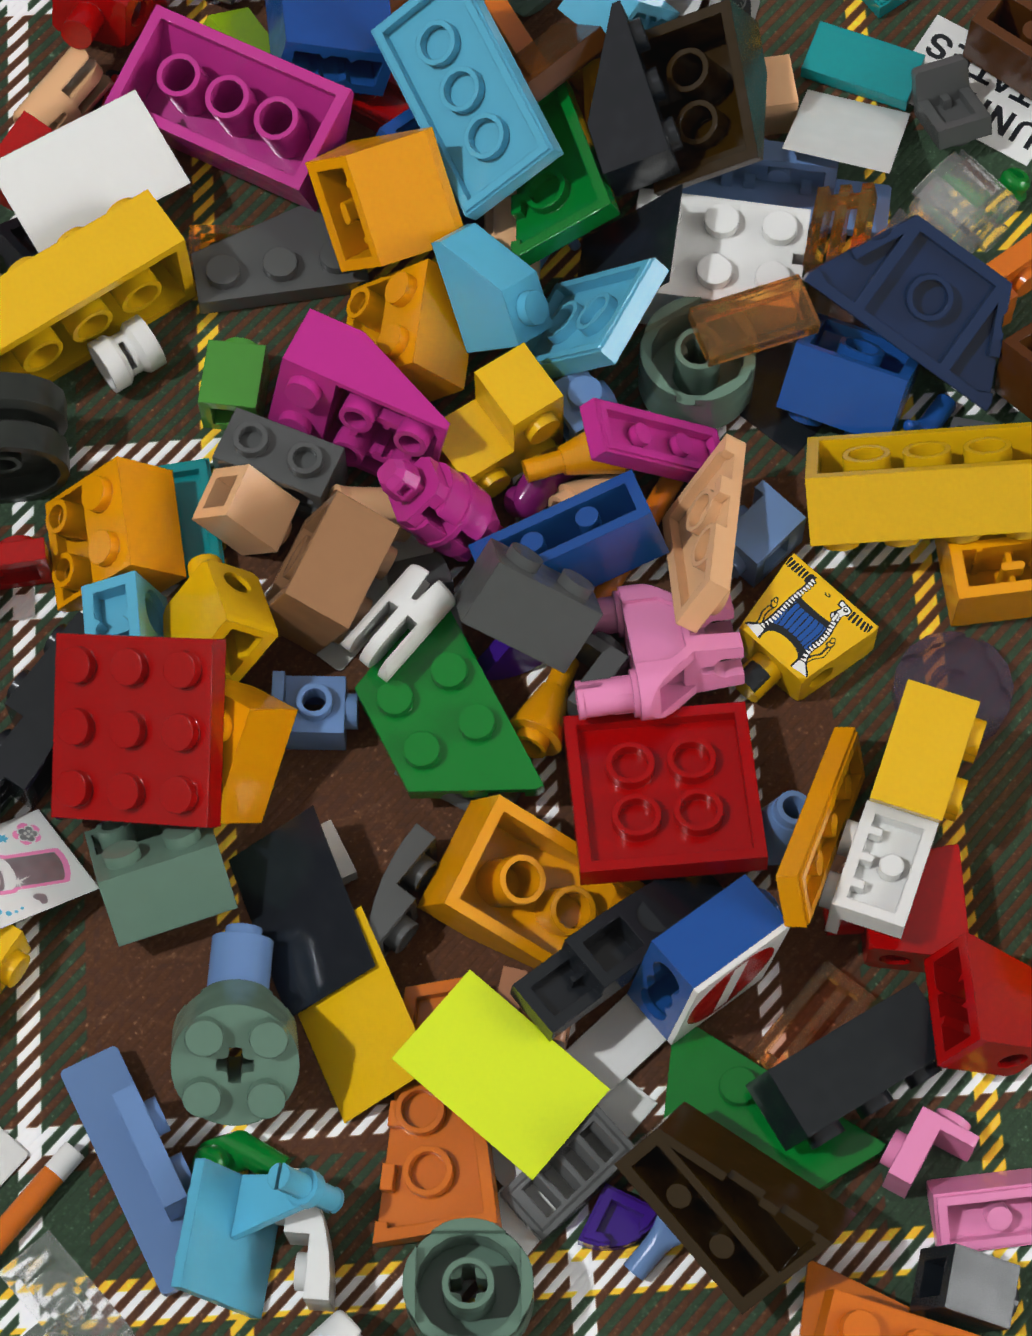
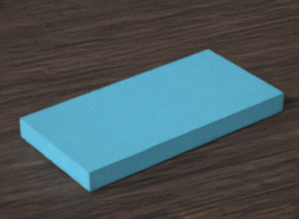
(471, 94)

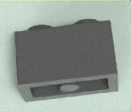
(528, 604)

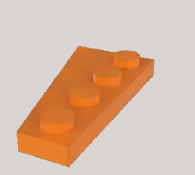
(434, 1159)

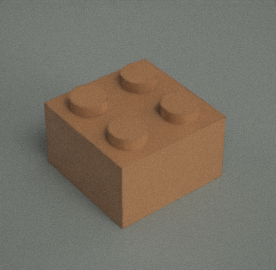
(329, 572)

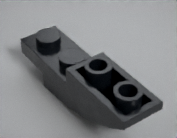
(28, 748)
(606, 952)

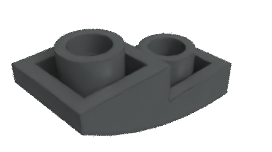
(393, 908)

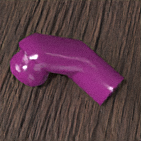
(532, 497)

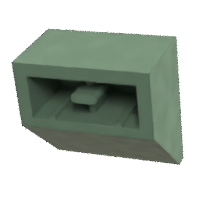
(157, 877)

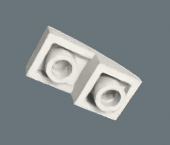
(315, 1268)

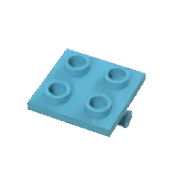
(233, 1230)

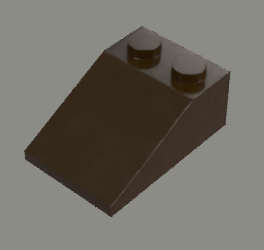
(713, 89)

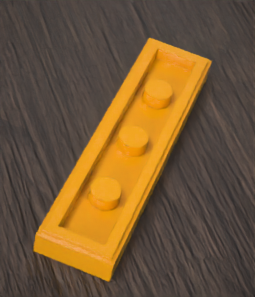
(820, 827)

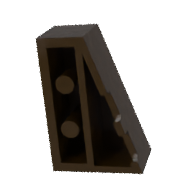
(731, 1204)

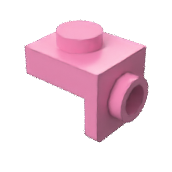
(908, 1151)

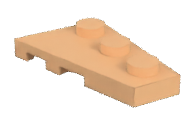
(702, 535)

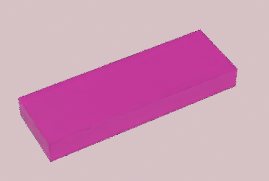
(646, 440)

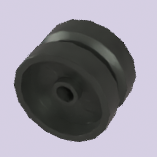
(31, 438)

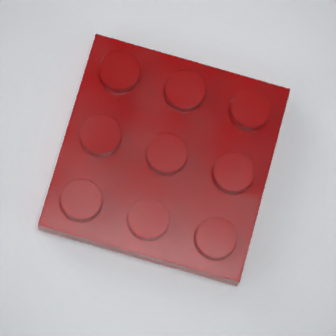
(138, 729)
(664, 795)

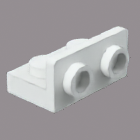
(881, 870)

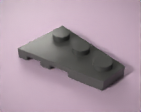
(272, 265)

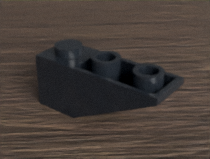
(625, 115)

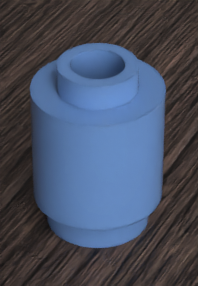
(241, 954)

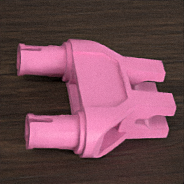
(664, 658)

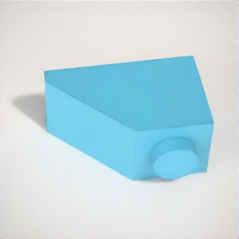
(490, 290)

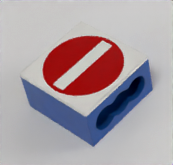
(708, 958)

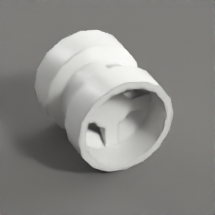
(126, 353)

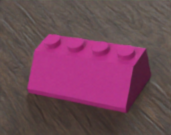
(235, 104)

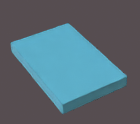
(595, 317)

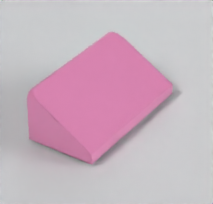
(982, 1209)

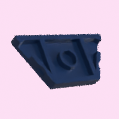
(925, 301)

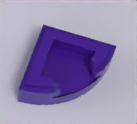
(503, 661)
(616, 1221)

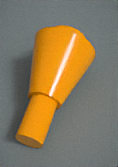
(569, 458)
(541, 717)

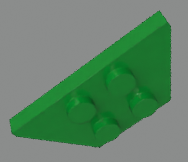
(446, 722)
(714, 1082)

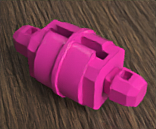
(438, 505)

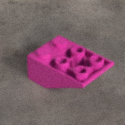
(354, 396)

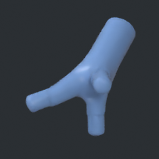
(651, 1249)

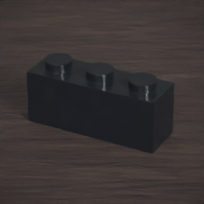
(849, 1070)

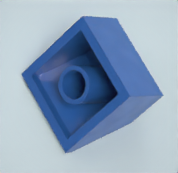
(847, 379)

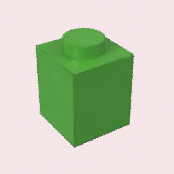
(232, 377)

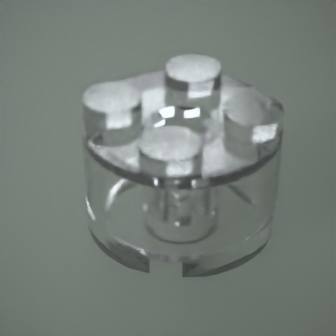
(963, 203)

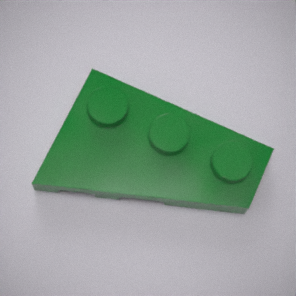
(566, 195)

